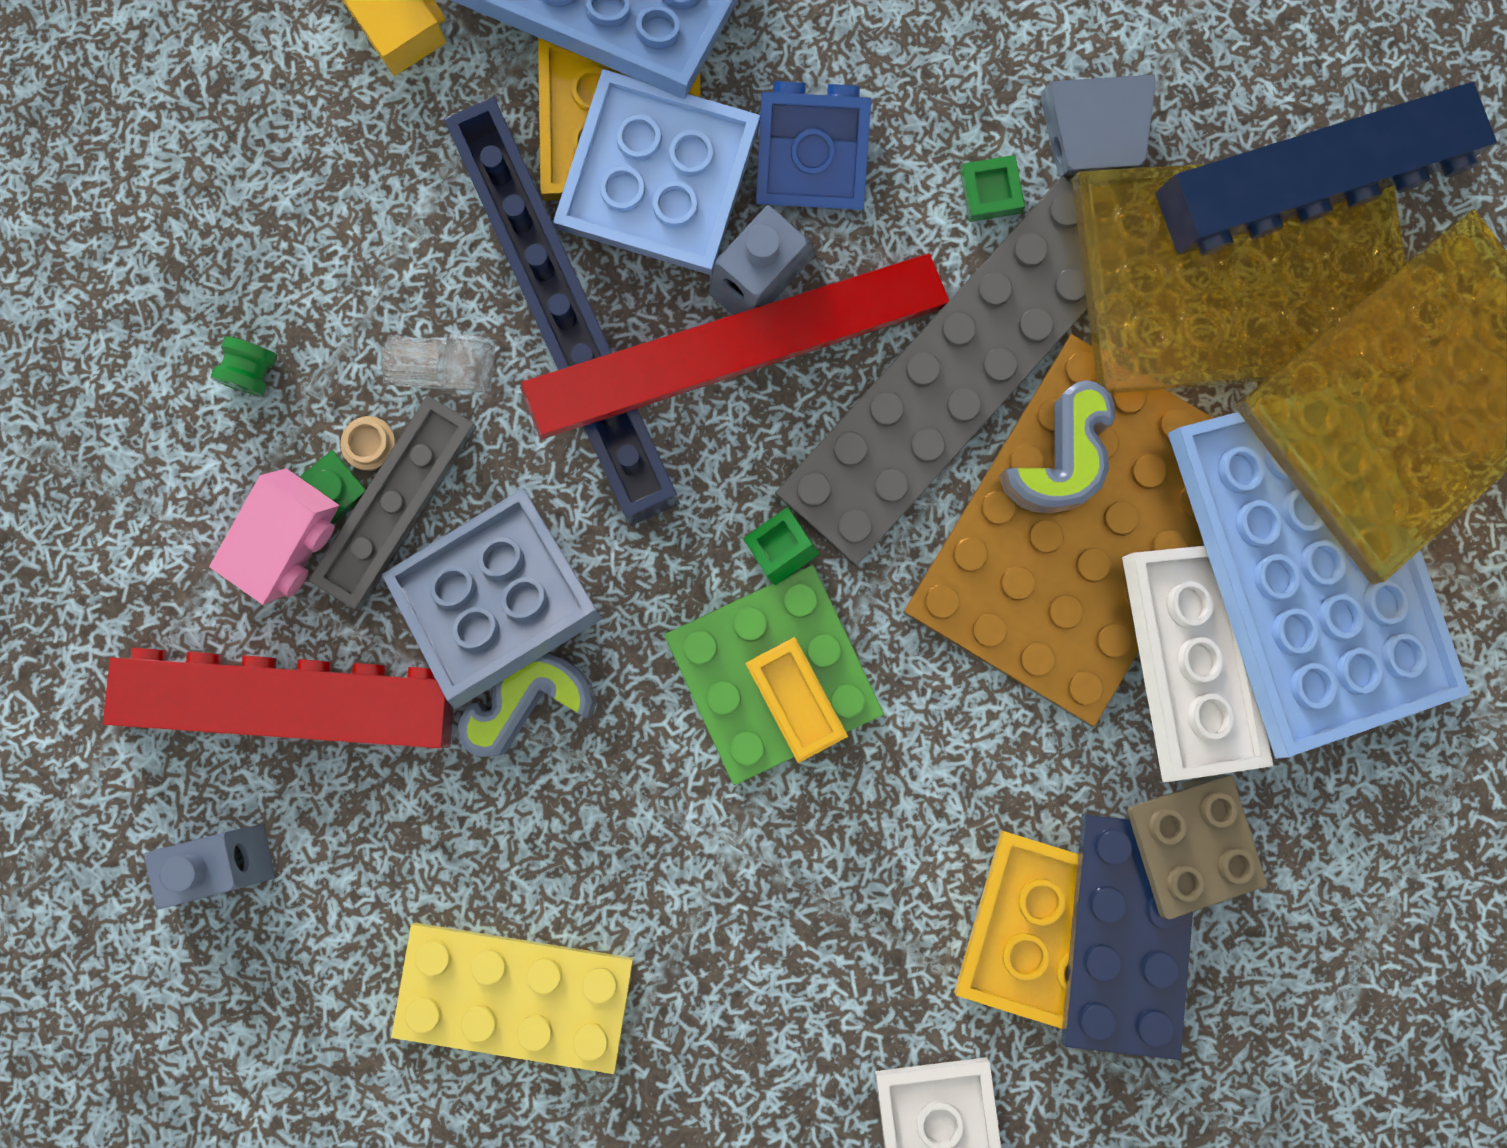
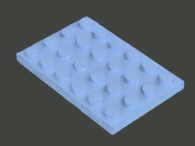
(1311, 629)

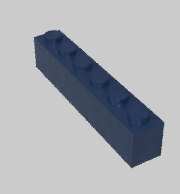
(1325, 168)

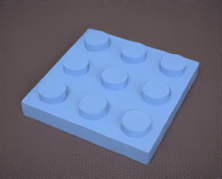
(656, 172)

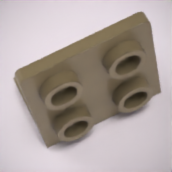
(1196, 846)

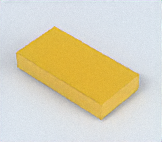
(796, 700)

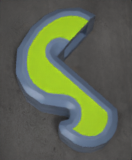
(1079, 454)
(513, 700)

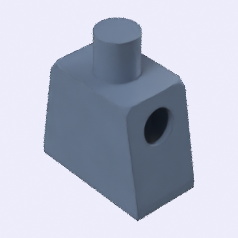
(1099, 122)
(760, 263)
(208, 866)

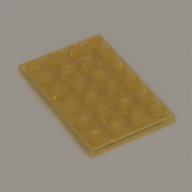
(1221, 314)
(1399, 402)

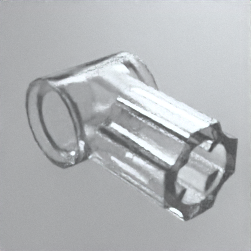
(452, 364)

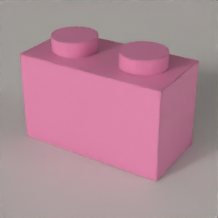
(275, 536)

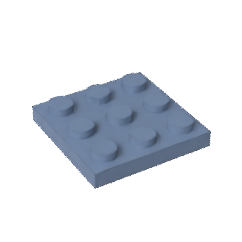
(490, 598)

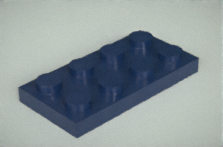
(1123, 957)

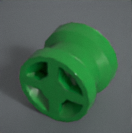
(244, 366)

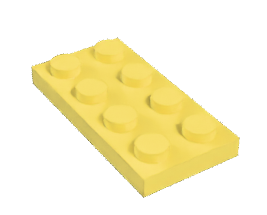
(512, 998)

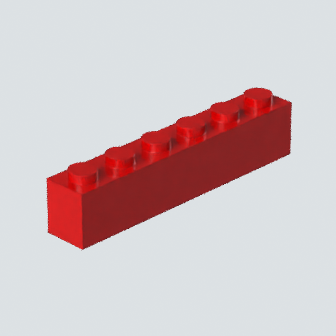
(277, 702)

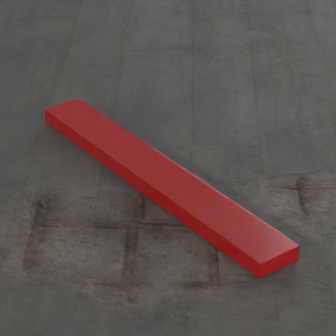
(732, 346)

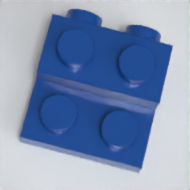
(813, 147)

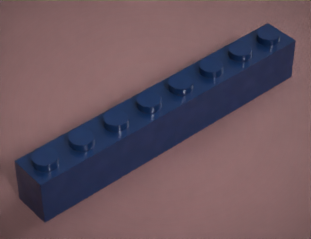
(556, 299)

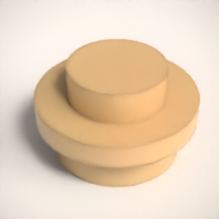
(367, 443)

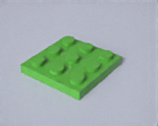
(719, 644)

